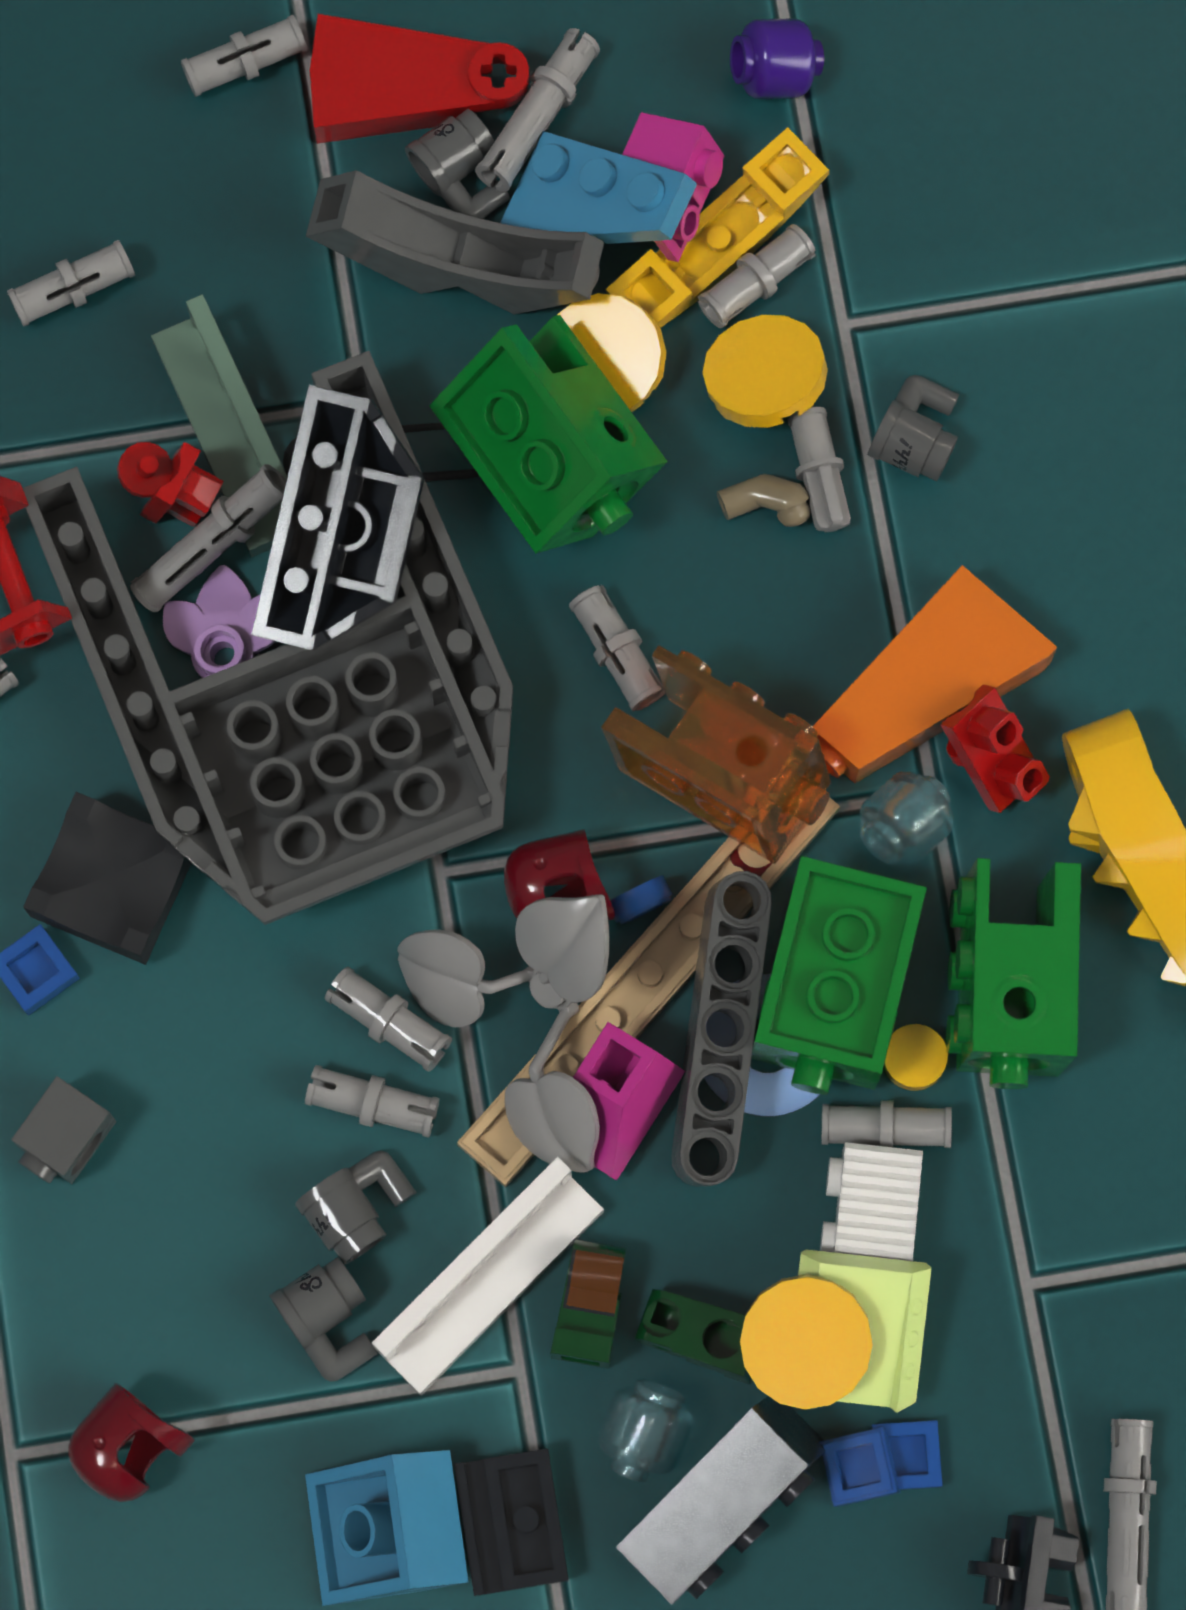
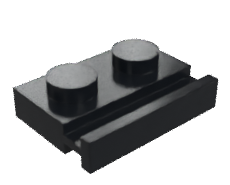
(511, 1522)

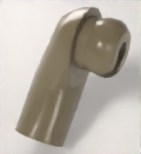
(769, 492)

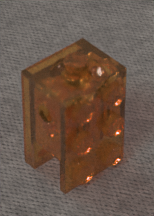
(726, 758)

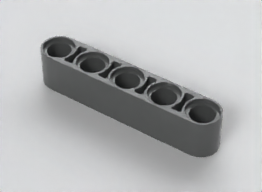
(740, 1003)

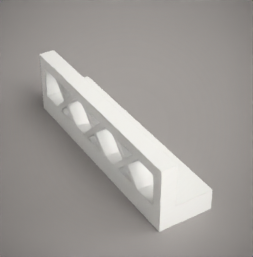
(488, 1277)

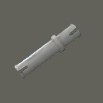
(549, 92)
(229, 522)
(1129, 1514)

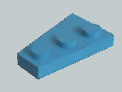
(598, 193)

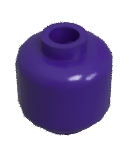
(776, 58)

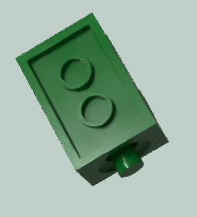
(548, 435)
(838, 975)
(1015, 980)

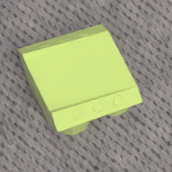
(896, 1306)

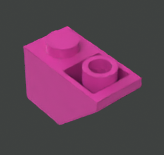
(681, 148)
(629, 1091)

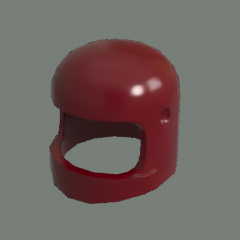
(550, 863)
(106, 1429)

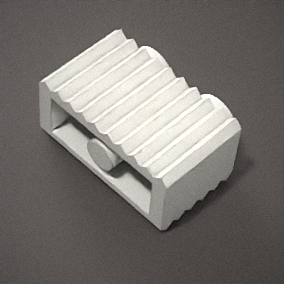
(874, 1202)

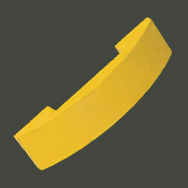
(731, 226)

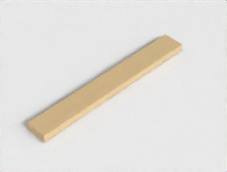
(635, 987)

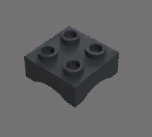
(108, 880)

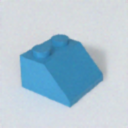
(386, 1527)

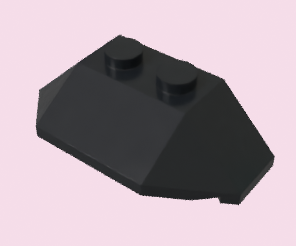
(339, 523)

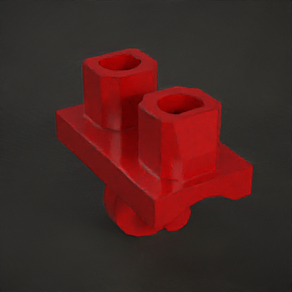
(172, 482)
(992, 750)

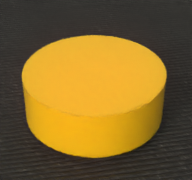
(915, 1057)

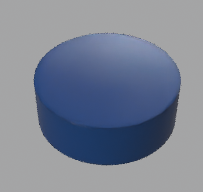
(641, 900)

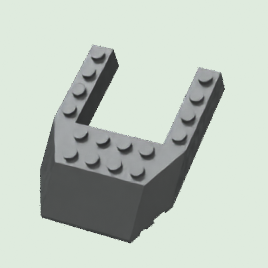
(302, 760)

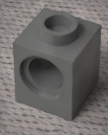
(62, 1133)

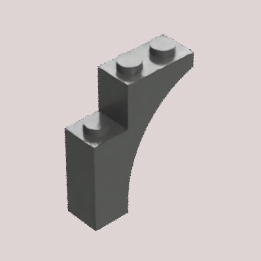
(445, 249)

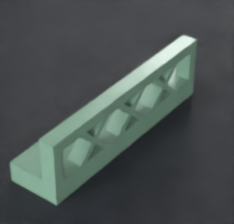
(218, 408)

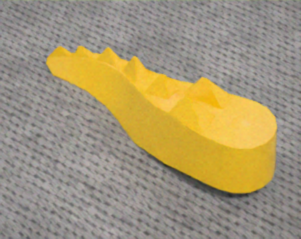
(1133, 828)

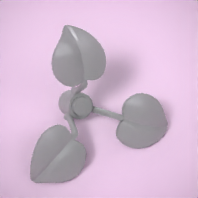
(567, 962)

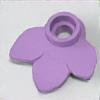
(216, 621)

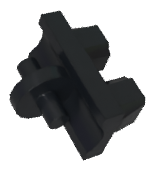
(1021, 1562)

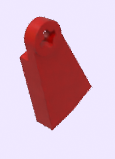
(401, 79)

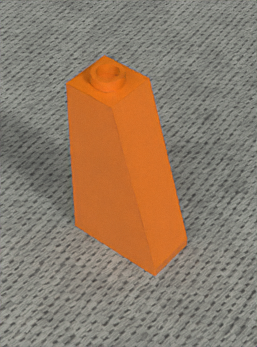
(929, 674)

